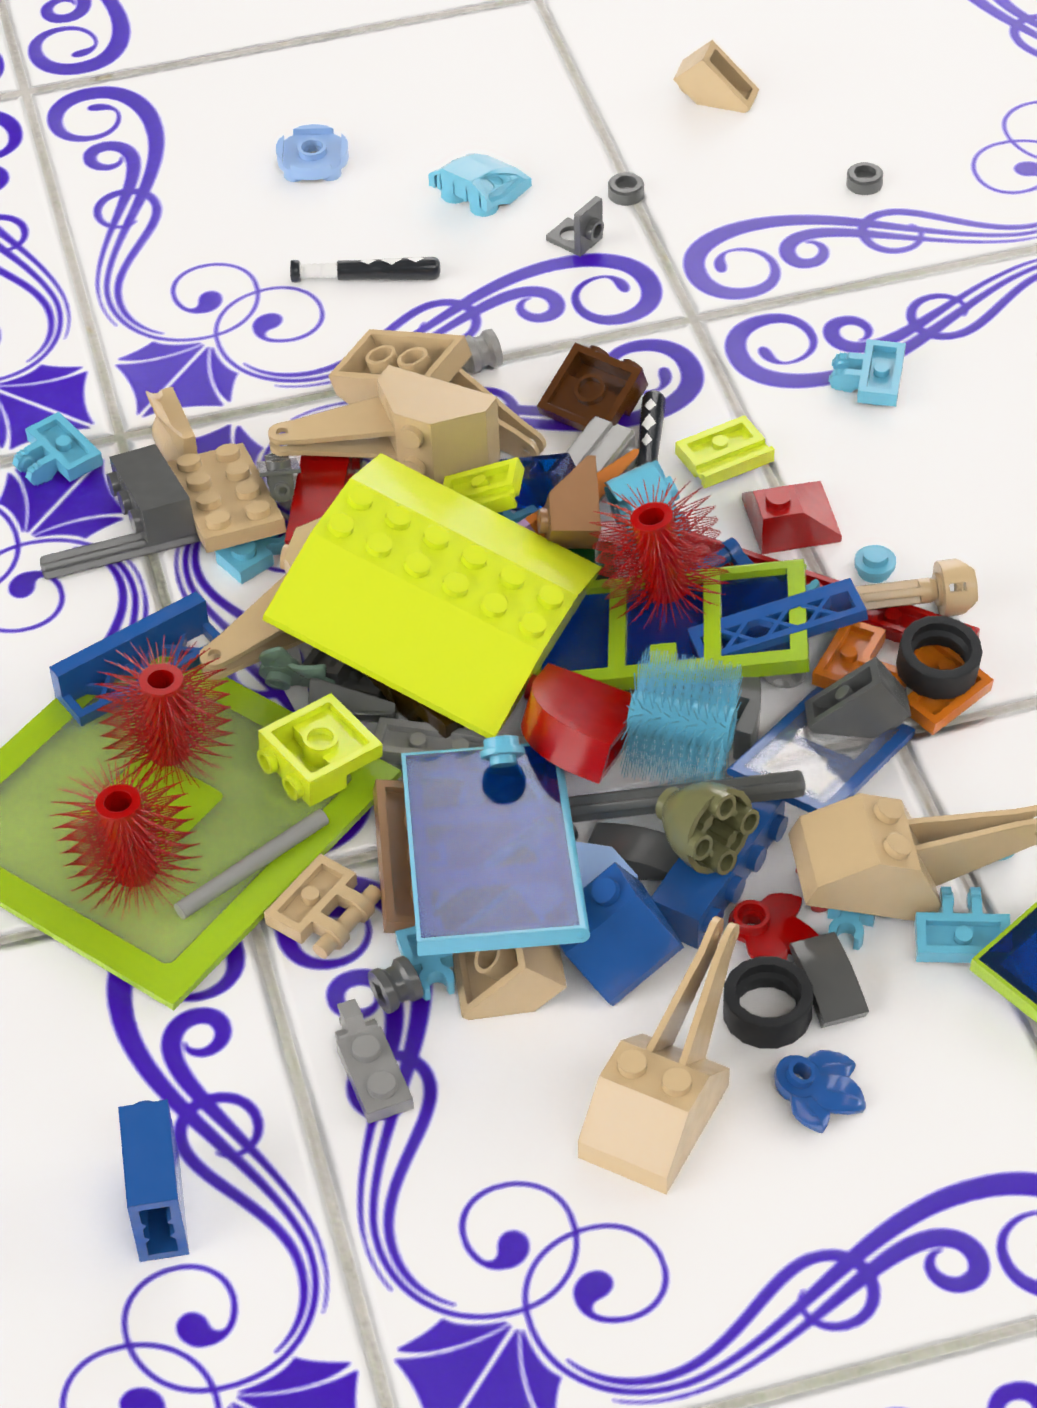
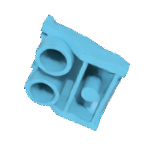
(480, 181)

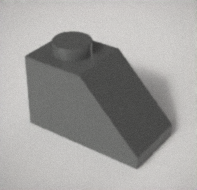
(859, 703)

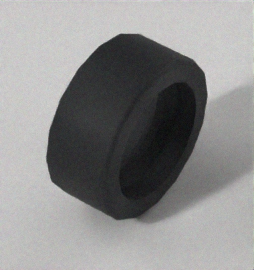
(946, 633)
(767, 973)

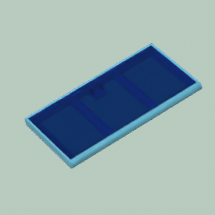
(491, 853)

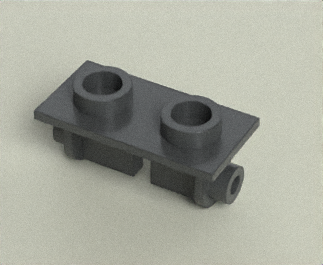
(279, 475)

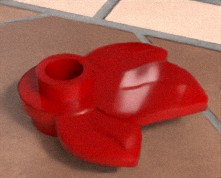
(773, 925)

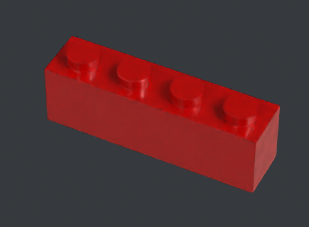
(318, 487)

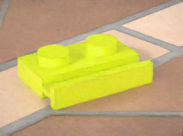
(724, 451)
(491, 484)

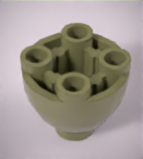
(707, 824)

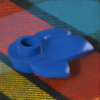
(823, 1087)

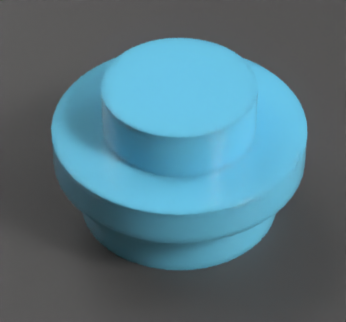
(875, 563)
(502, 751)

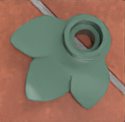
(284, 671)

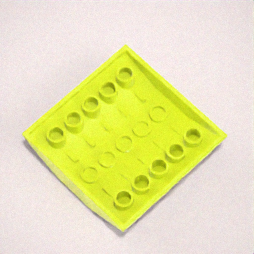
(431, 594)

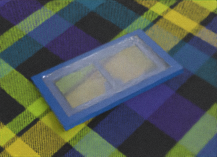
(831, 764)

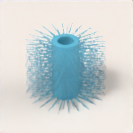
(681, 719)

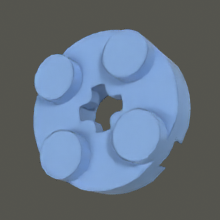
(300, 164)

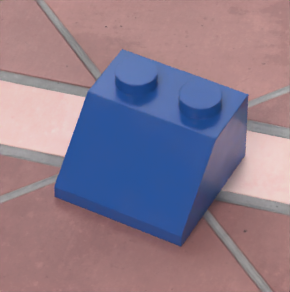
(626, 935)

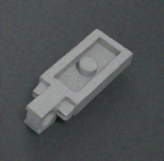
(370, 1065)

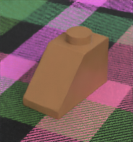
(571, 508)

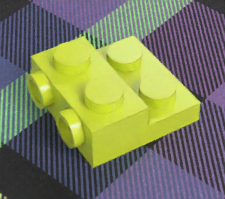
(316, 749)

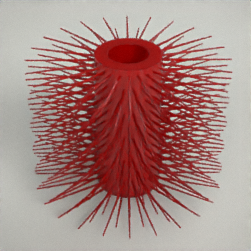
(659, 552)
(165, 714)
(126, 836)

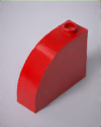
(575, 721)

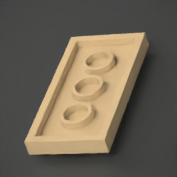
(227, 497)

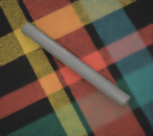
(251, 864)

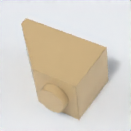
(715, 80)

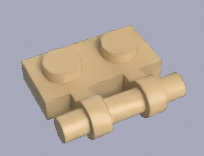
(312, 898)

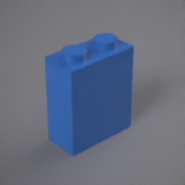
(153, 1180)

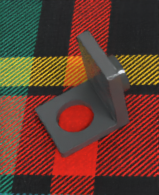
(587, 228)

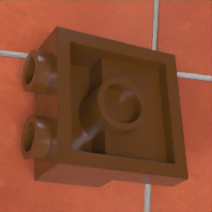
(592, 386)

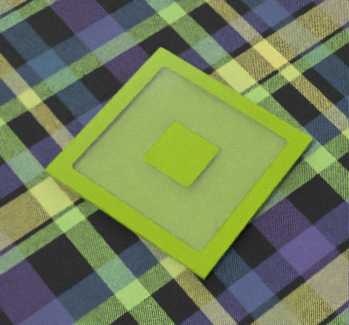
(231, 819)

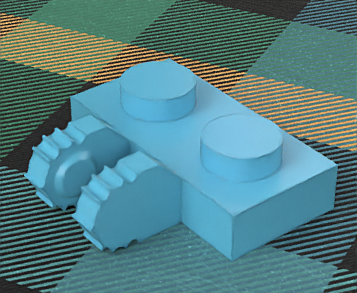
(873, 373)
(56, 447)
(956, 936)

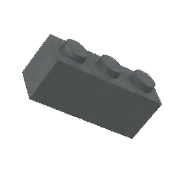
(151, 495)

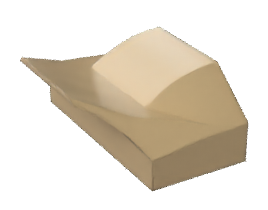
(171, 427)

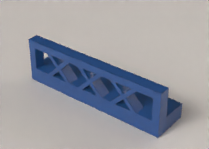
(826, 609)
(78, 673)

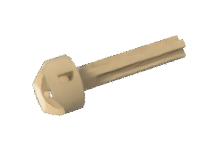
(928, 590)

